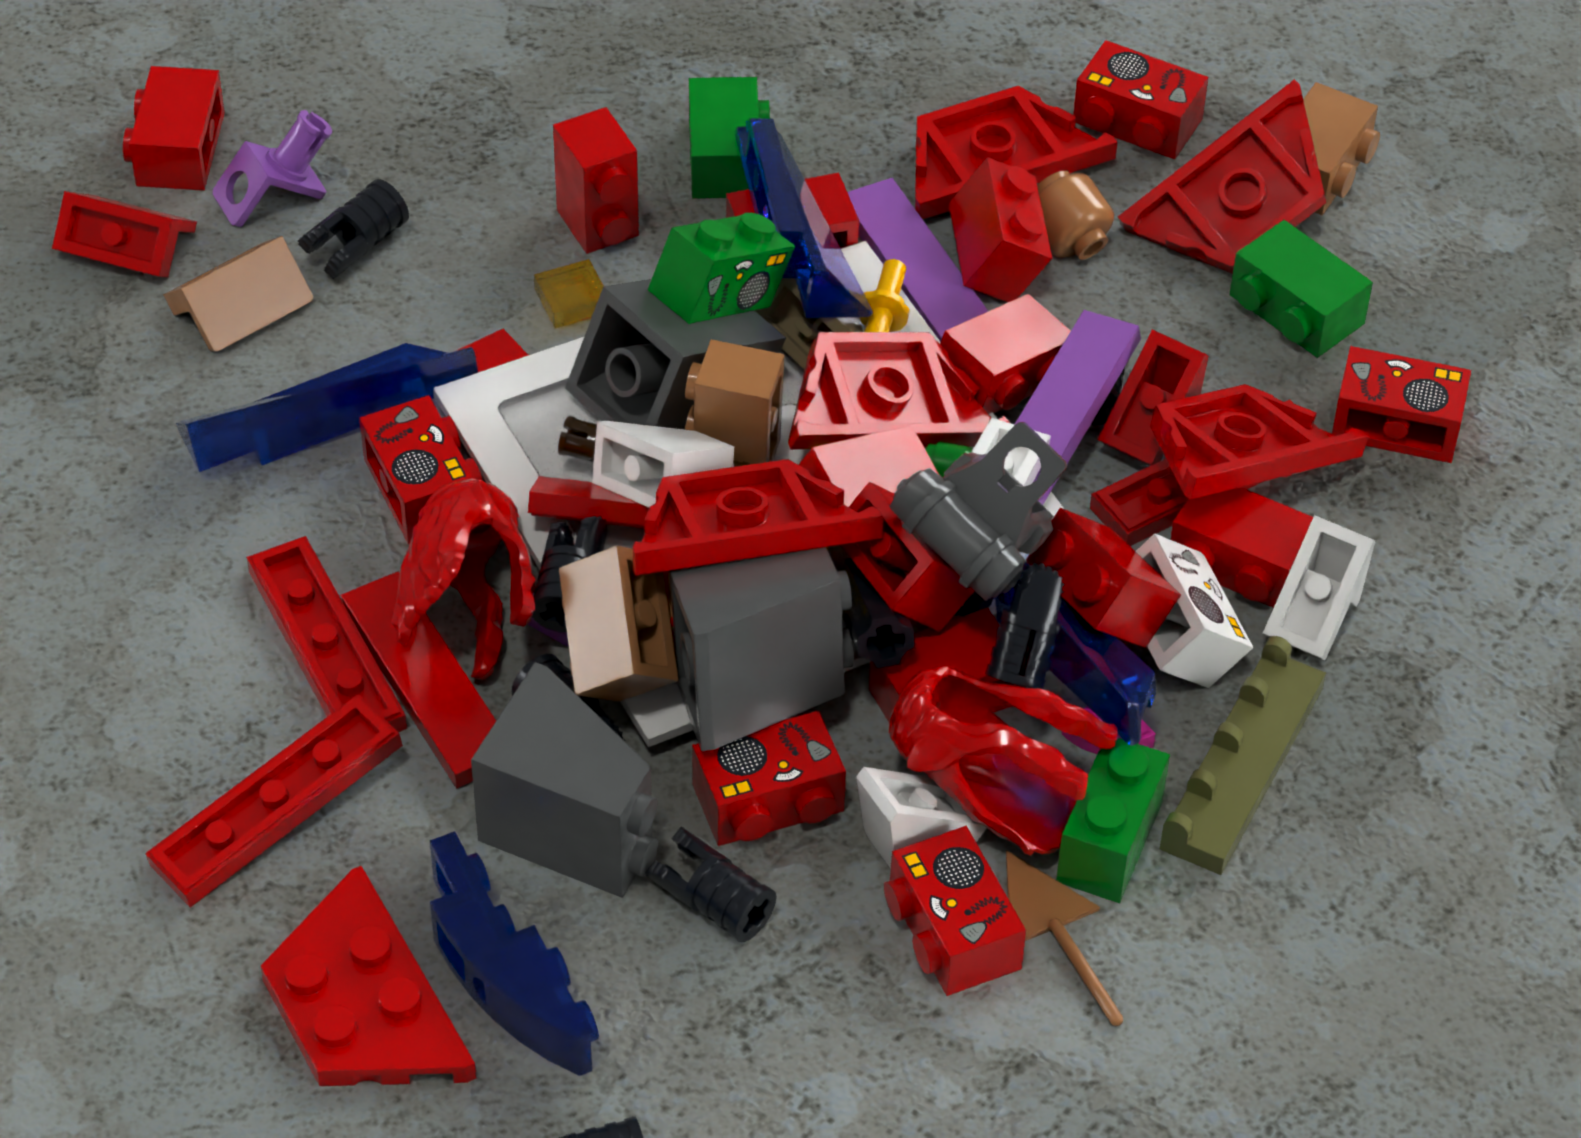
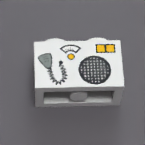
(1201, 631)

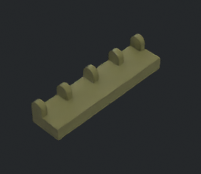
(1243, 759)

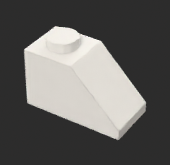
(636, 457)

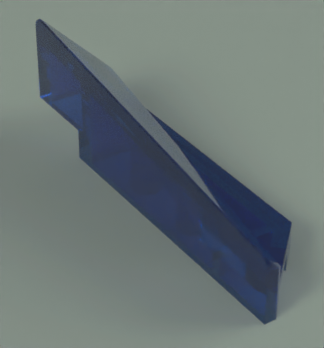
(783, 197)
(322, 405)
(1098, 669)

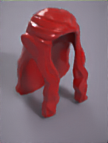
(451, 547)
(984, 764)

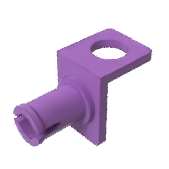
(280, 167)

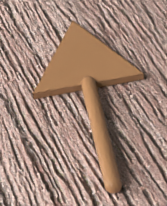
(1048, 906)

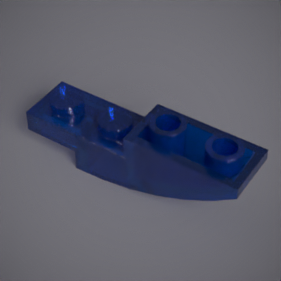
(505, 969)

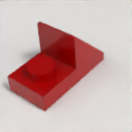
(1160, 375)

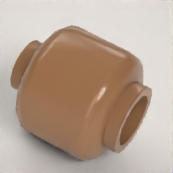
(1074, 215)

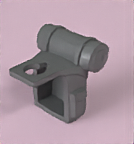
(980, 513)

